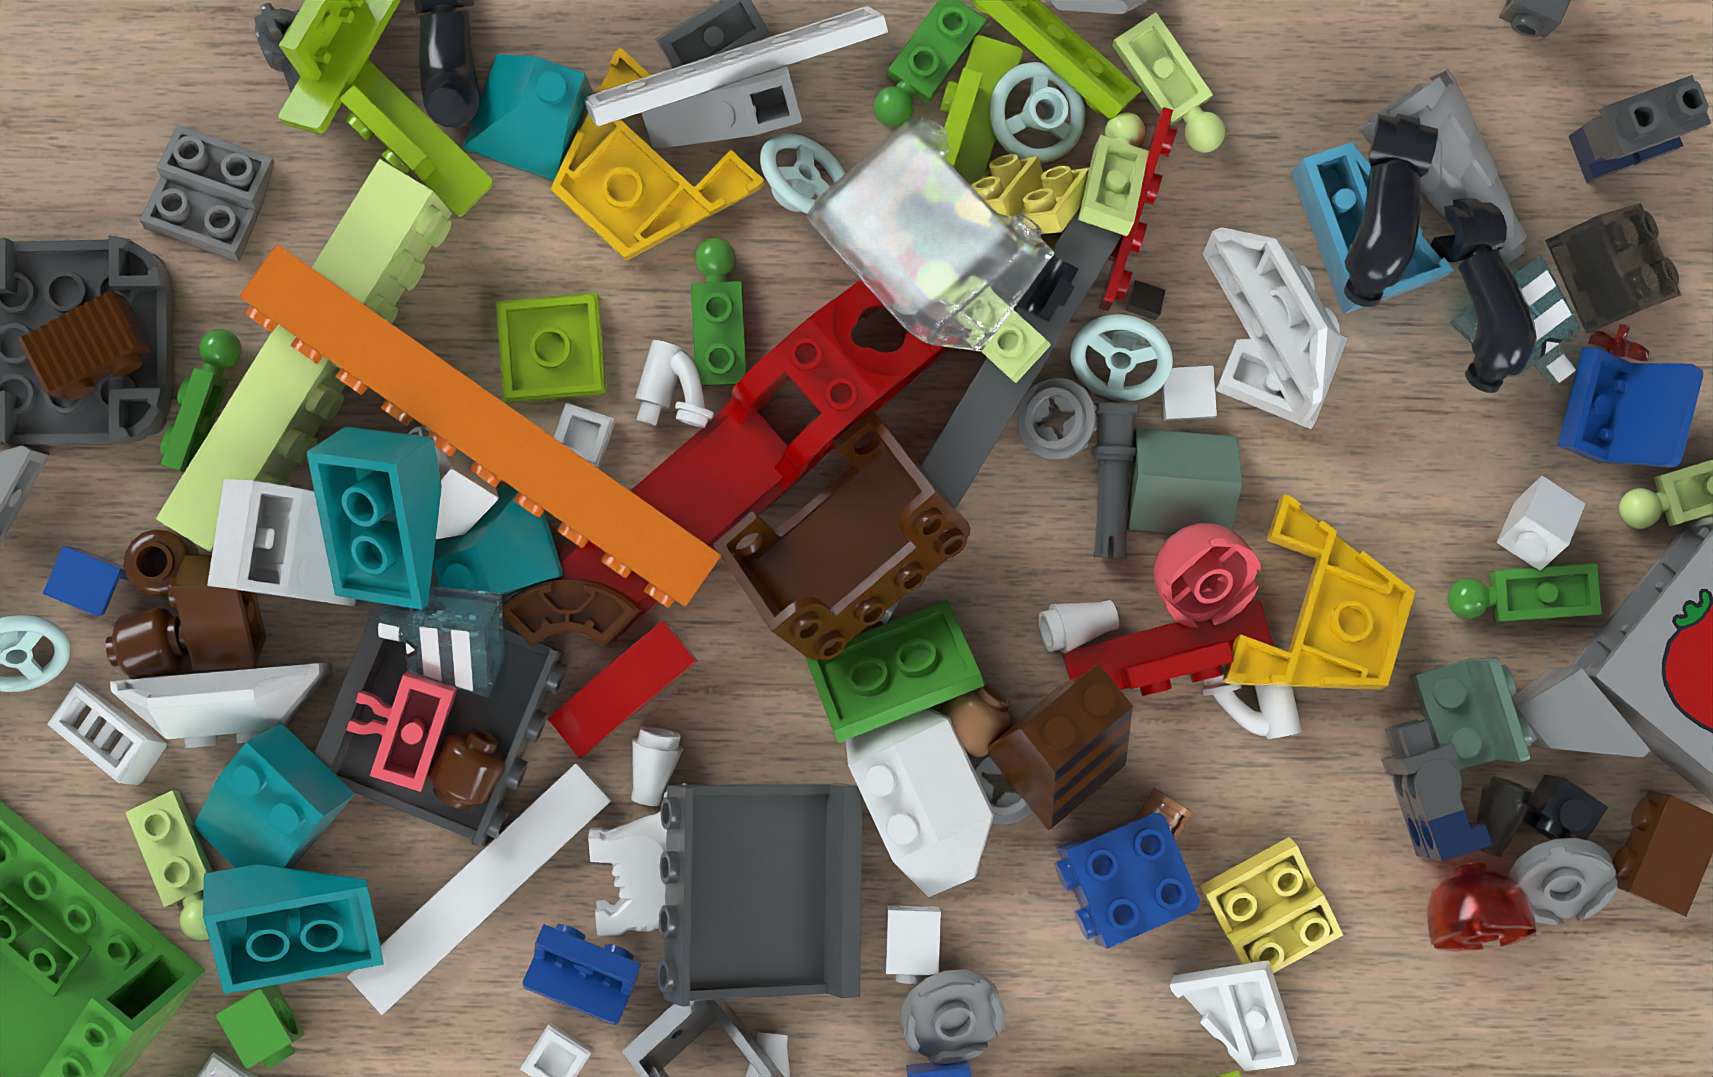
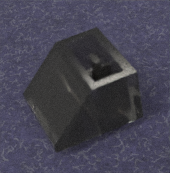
(1614, 266)

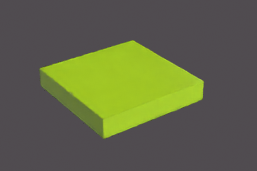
(551, 348)

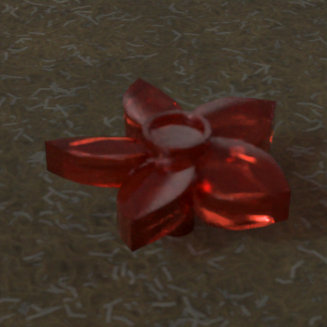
(1620, 345)

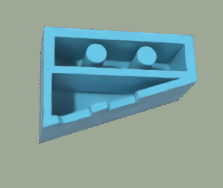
(1334, 200)

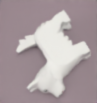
(635, 858)

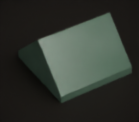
(1183, 480)

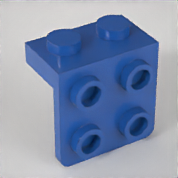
(1630, 410)
(1127, 880)

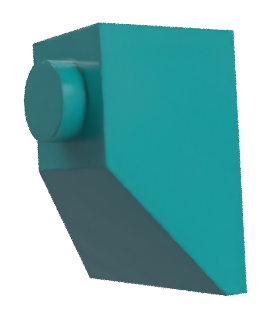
(528, 114)
(500, 552)

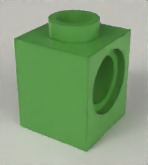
(261, 1027)

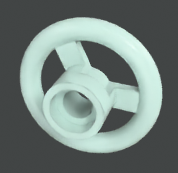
(1054, 105)
(797, 185)
(1123, 349)
(17, 639)

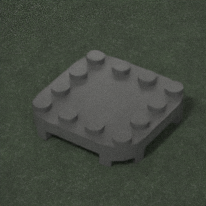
(46, 282)

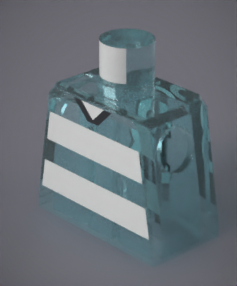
(1552, 320)
(451, 639)

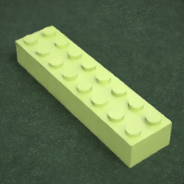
(284, 393)

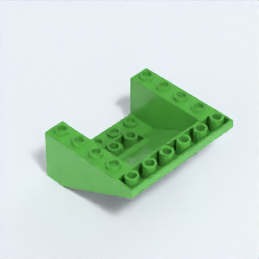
(77, 966)

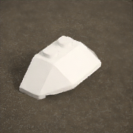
(1278, 312)
(222, 702)
(923, 798)

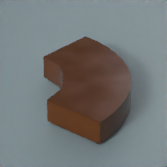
(570, 607)

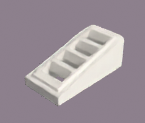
(134, 752)

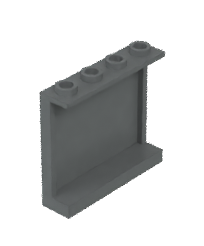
(508, 714)
(761, 891)

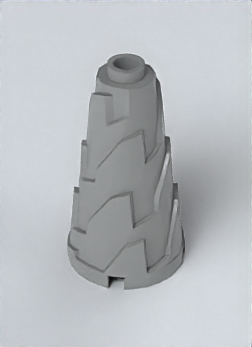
(1461, 159)

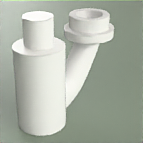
(658, 382)
(1277, 707)

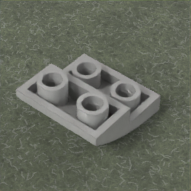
(208, 193)

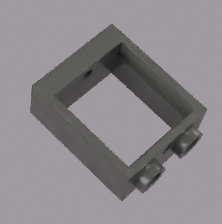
(681, 1026)

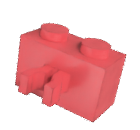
(412, 729)

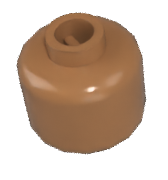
(978, 718)

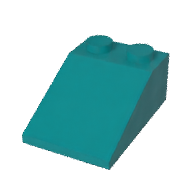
(378, 513)
(271, 802)
(287, 925)

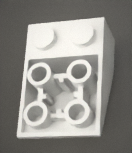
(271, 543)

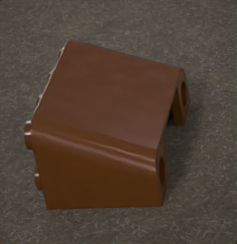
(849, 547)

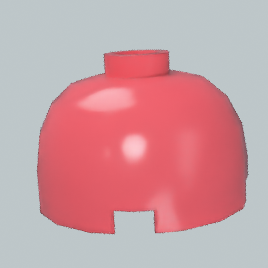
(1205, 574)

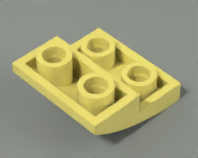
(1022, 188)
(1272, 907)

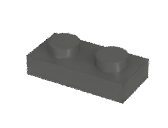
(712, 31)

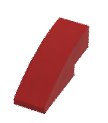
(622, 689)

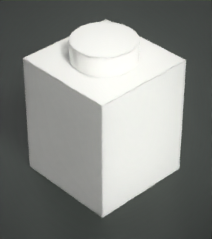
(1541, 523)
(912, 942)

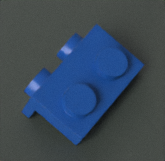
(581, 973)

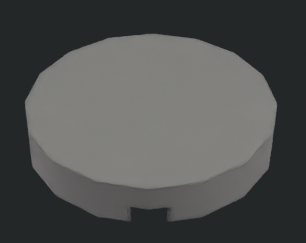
(1566, 879)
(952, 1016)

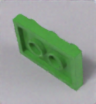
(895, 671)

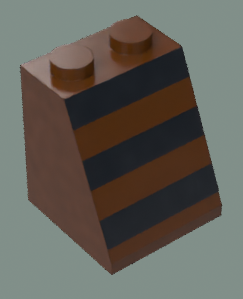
(1066, 745)

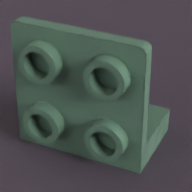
(1474, 711)

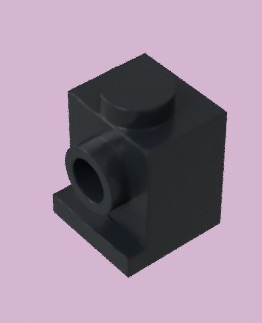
(1563, 809)

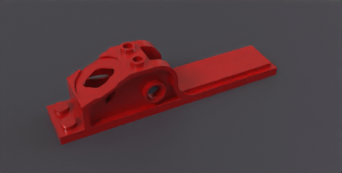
(739, 458)

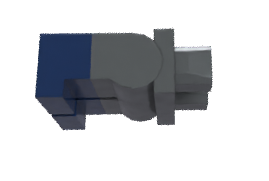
(1640, 128)
(1430, 792)

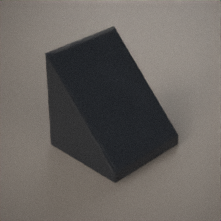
(1146, 300)

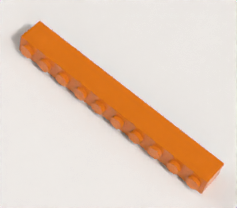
(479, 425)

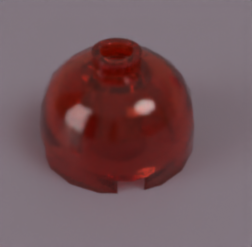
(1478, 910)

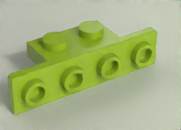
(328, 51)
(969, 103)
(413, 140)

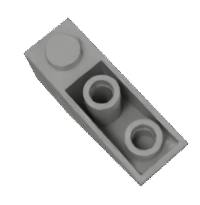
(726, 112)

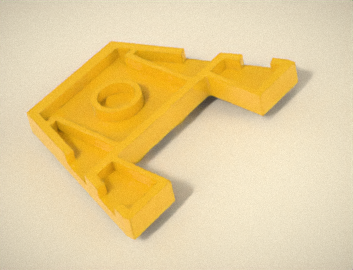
(630, 190)
(1346, 622)

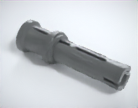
(1114, 453)

